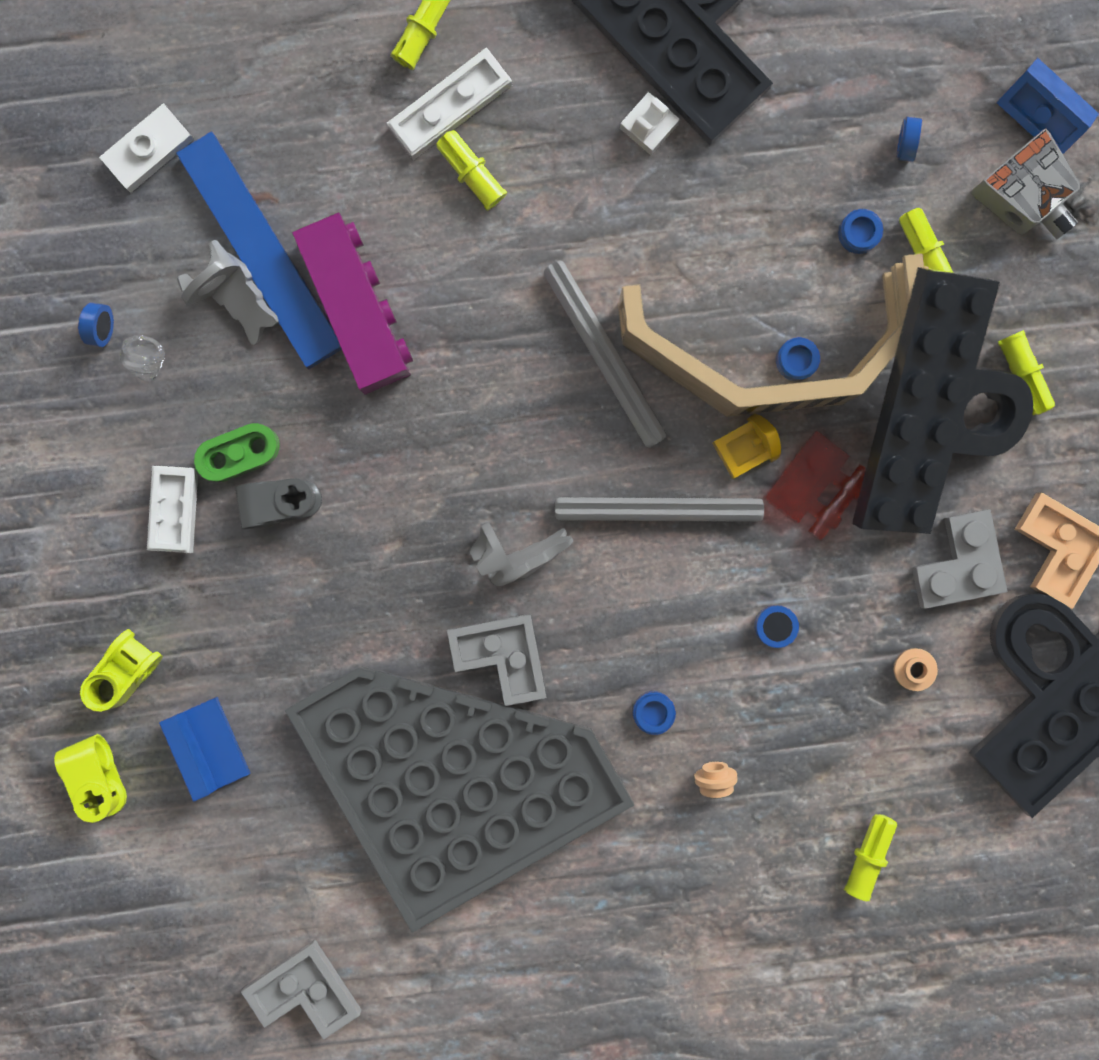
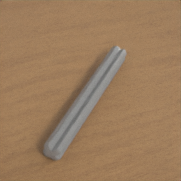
(604, 354)
(659, 509)

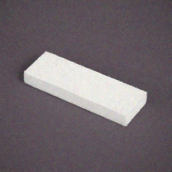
(449, 103)

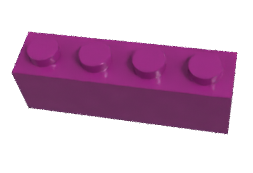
(352, 303)

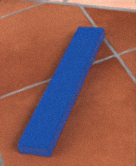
(260, 250)

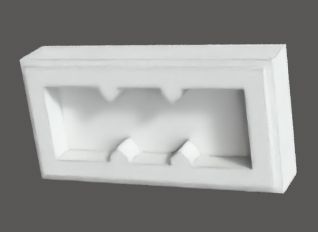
(146, 148)
(172, 509)

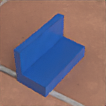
(1046, 101)
(204, 748)

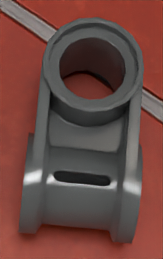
(271, 502)

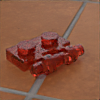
(807, 477)

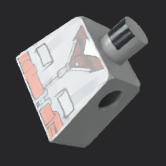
(1032, 188)

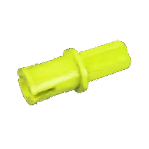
(418, 32)
(471, 169)
(924, 240)
(1025, 365)
(871, 857)

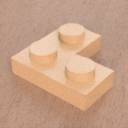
(1072, 548)

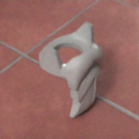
(230, 285)
(520, 564)

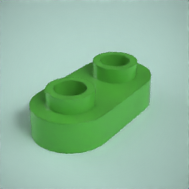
(238, 452)

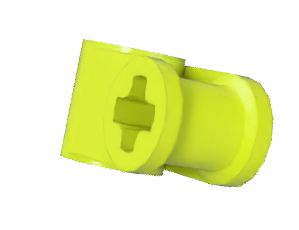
(125, 667)
(90, 772)

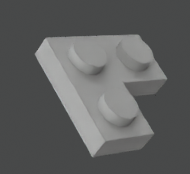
(974, 565)
(510, 646)
(304, 980)

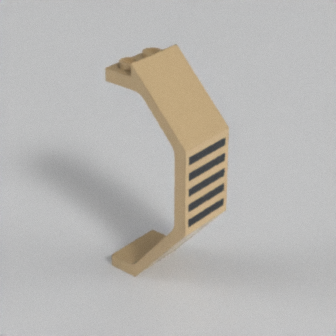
(738, 401)

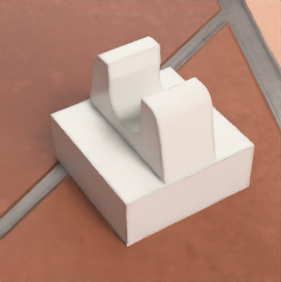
(649, 123)

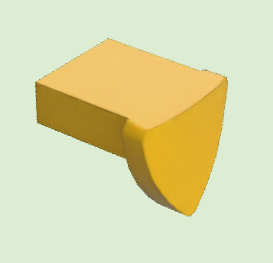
(749, 446)

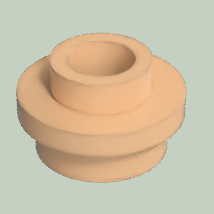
(903, 665)
(716, 780)

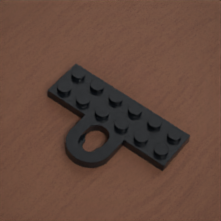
(684, 56)
(927, 400)
(1057, 726)

